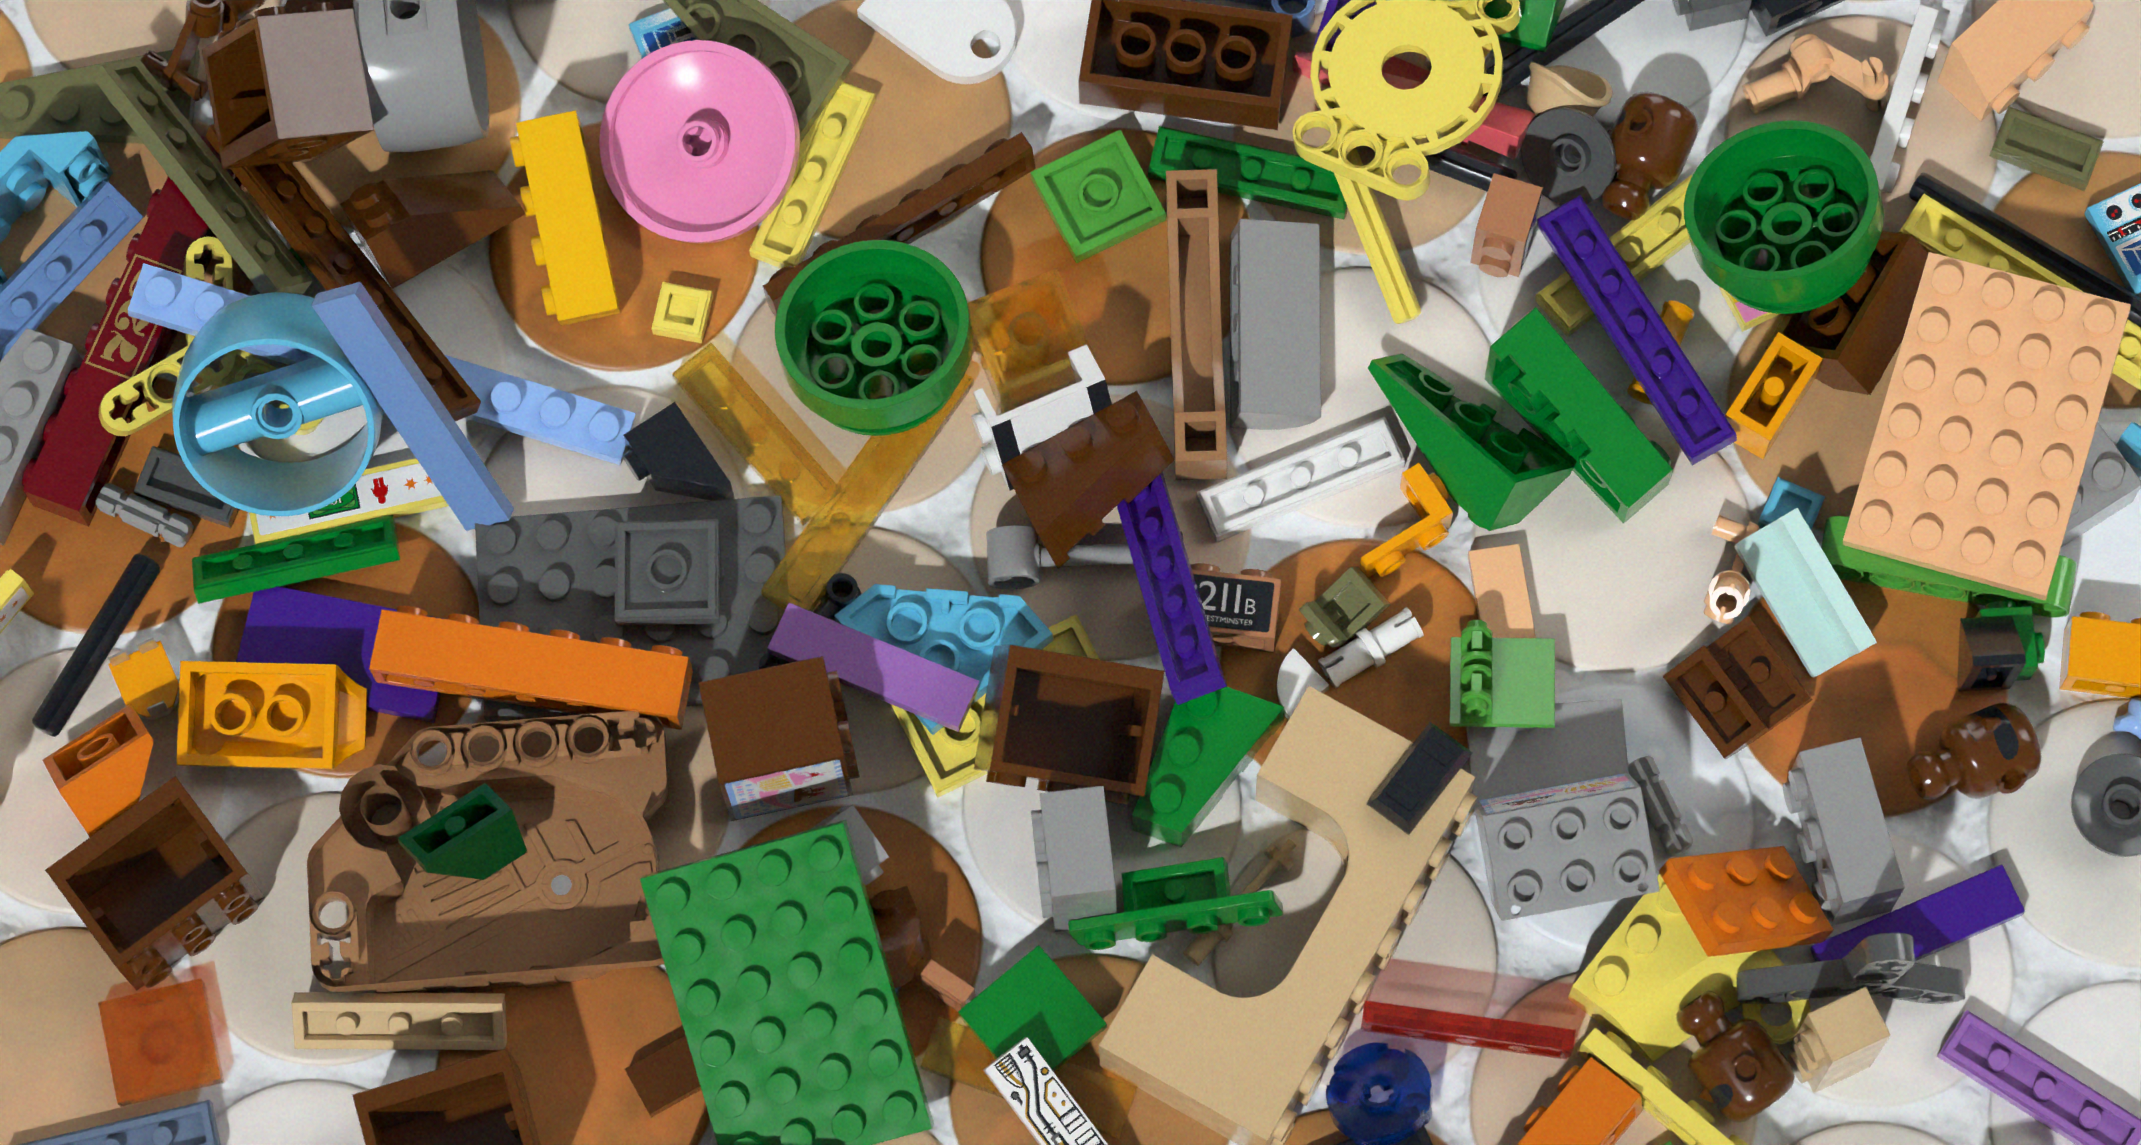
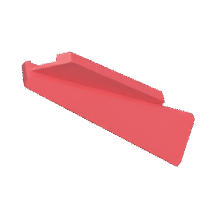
(1501, 130)

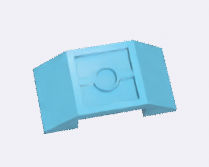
(33, 162)

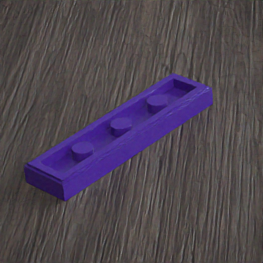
(1938, 918)

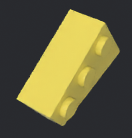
(1655, 970)

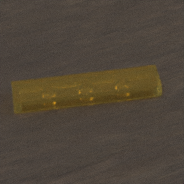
(755, 432)
(961, 1056)

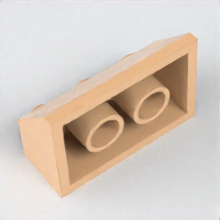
(2008, 47)

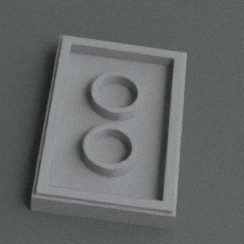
(1581, 747)

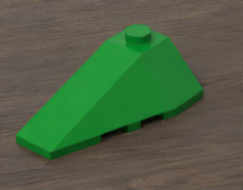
(1479, 461)

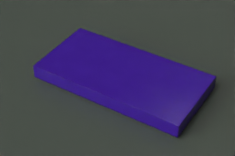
(324, 629)

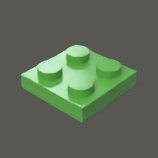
(1098, 196)

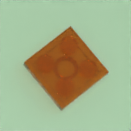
(161, 1042)

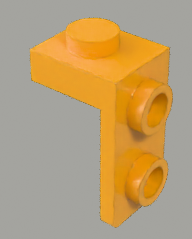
(1428, 499)

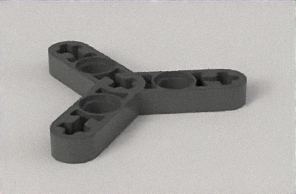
(1878, 962)

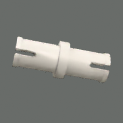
(1370, 647)

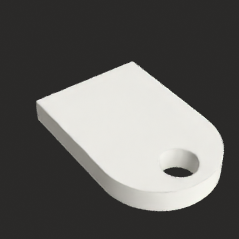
(943, 33)

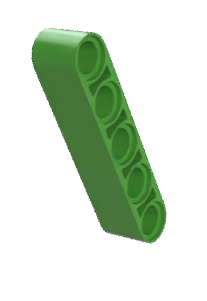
(1885, 572)

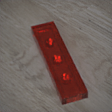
(1467, 1030)

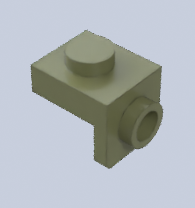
(1344, 609)

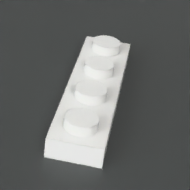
(1908, 87)

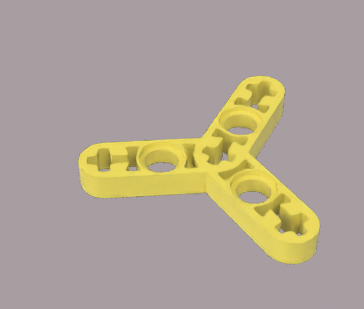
(232, 367)

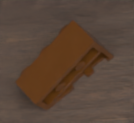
(1087, 472)

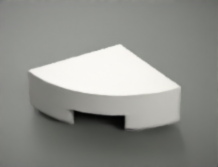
(1294, 679)

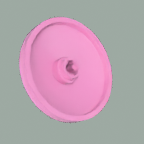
(699, 141)

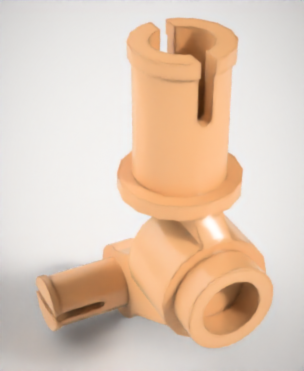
(1814, 62)
(1729, 589)

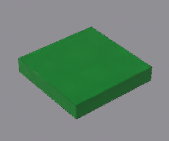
(1034, 1003)

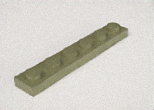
(201, 177)

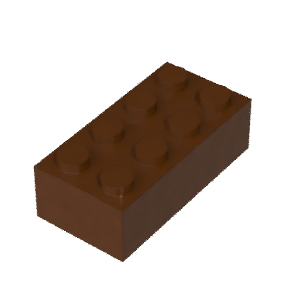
(1186, 60)

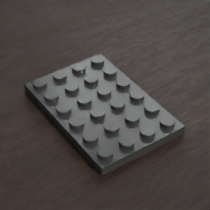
(562, 577)

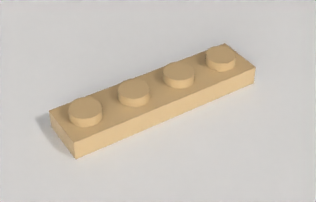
(399, 1021)

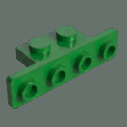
(1176, 899)

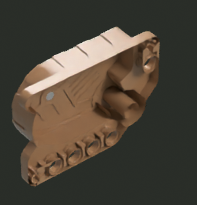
(541, 921)

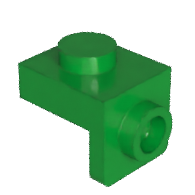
(2031, 641)

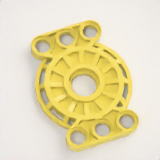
(1396, 121)

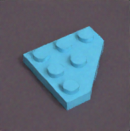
(946, 627)

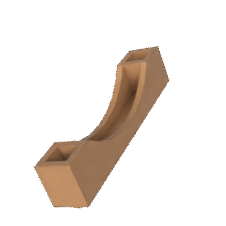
(1196, 325)

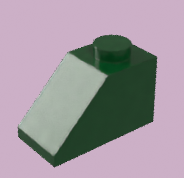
(467, 837)

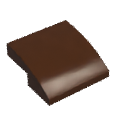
(1737, 688)

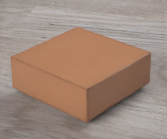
(946, 986)

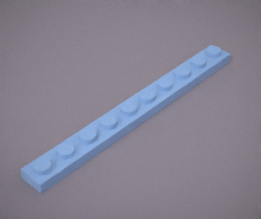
(505, 399)

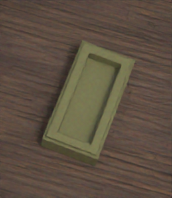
(2046, 148)

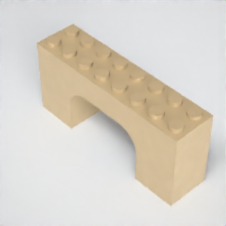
(1254, 1058)

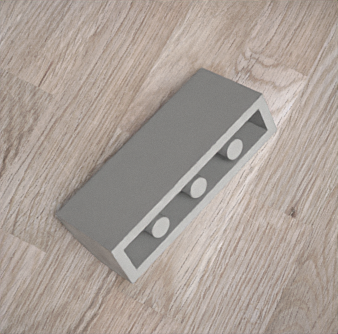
(1274, 324)

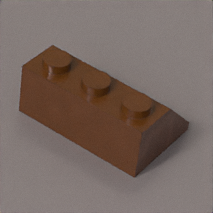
(1867, 322)

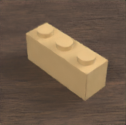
(1838, 1041)

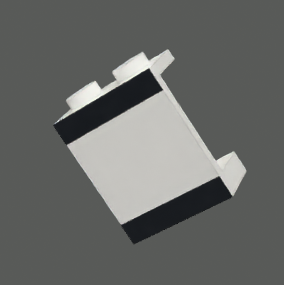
(1042, 418)

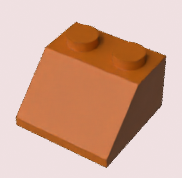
(103, 769)

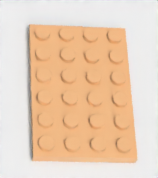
(1987, 425)

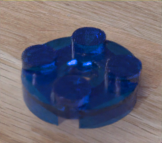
(1386, 1121)

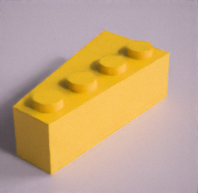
(566, 218)

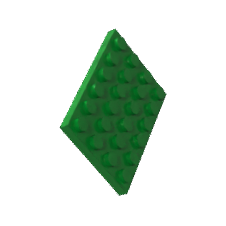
(787, 994)

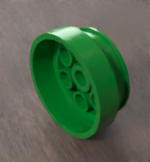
(1813, 189)
(836, 298)

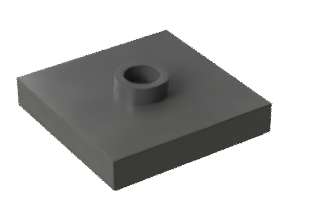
(667, 572)

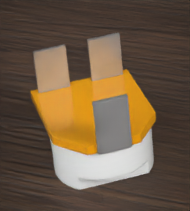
(146, 680)

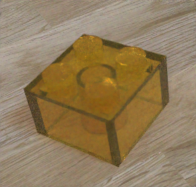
(1026, 339)

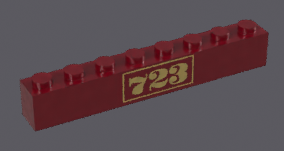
(77, 448)

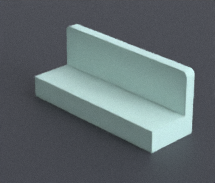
(1804, 593)

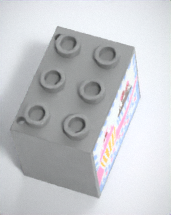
(1566, 846)

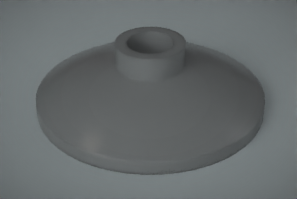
(1552, 164)
(2097, 788)

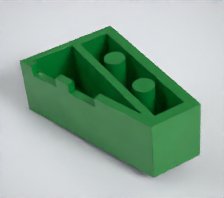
(1199, 758)

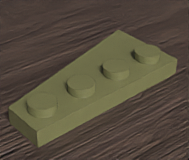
(799, 60)
(74, 103)

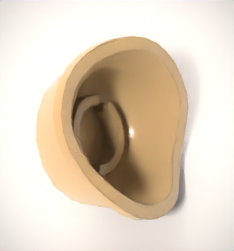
(1568, 88)

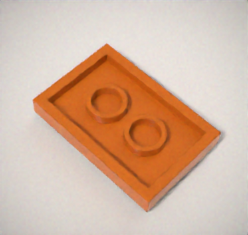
(1745, 900)

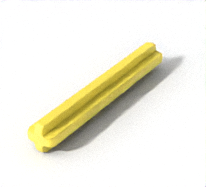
(1379, 246)

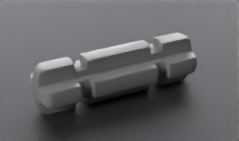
(144, 515)
(1660, 806)

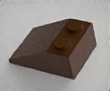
(426, 219)

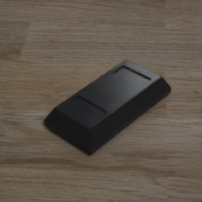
(1419, 778)

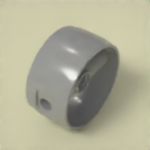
(423, 72)

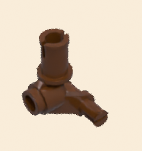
(204, 21)

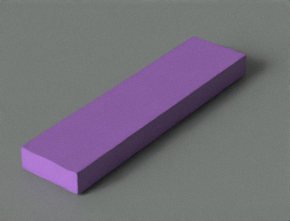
(876, 667)
(2037, 1086)

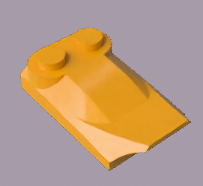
(268, 715)

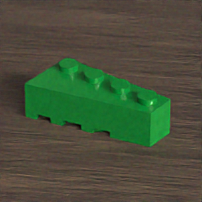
(1576, 415)

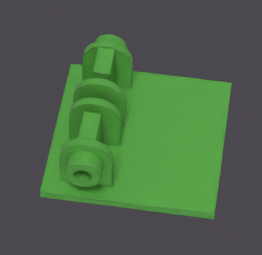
(1501, 680)

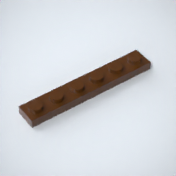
(928, 208)

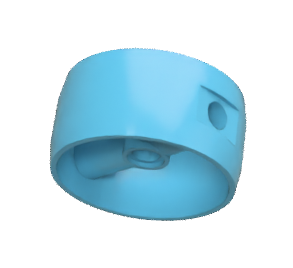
(217, 420)

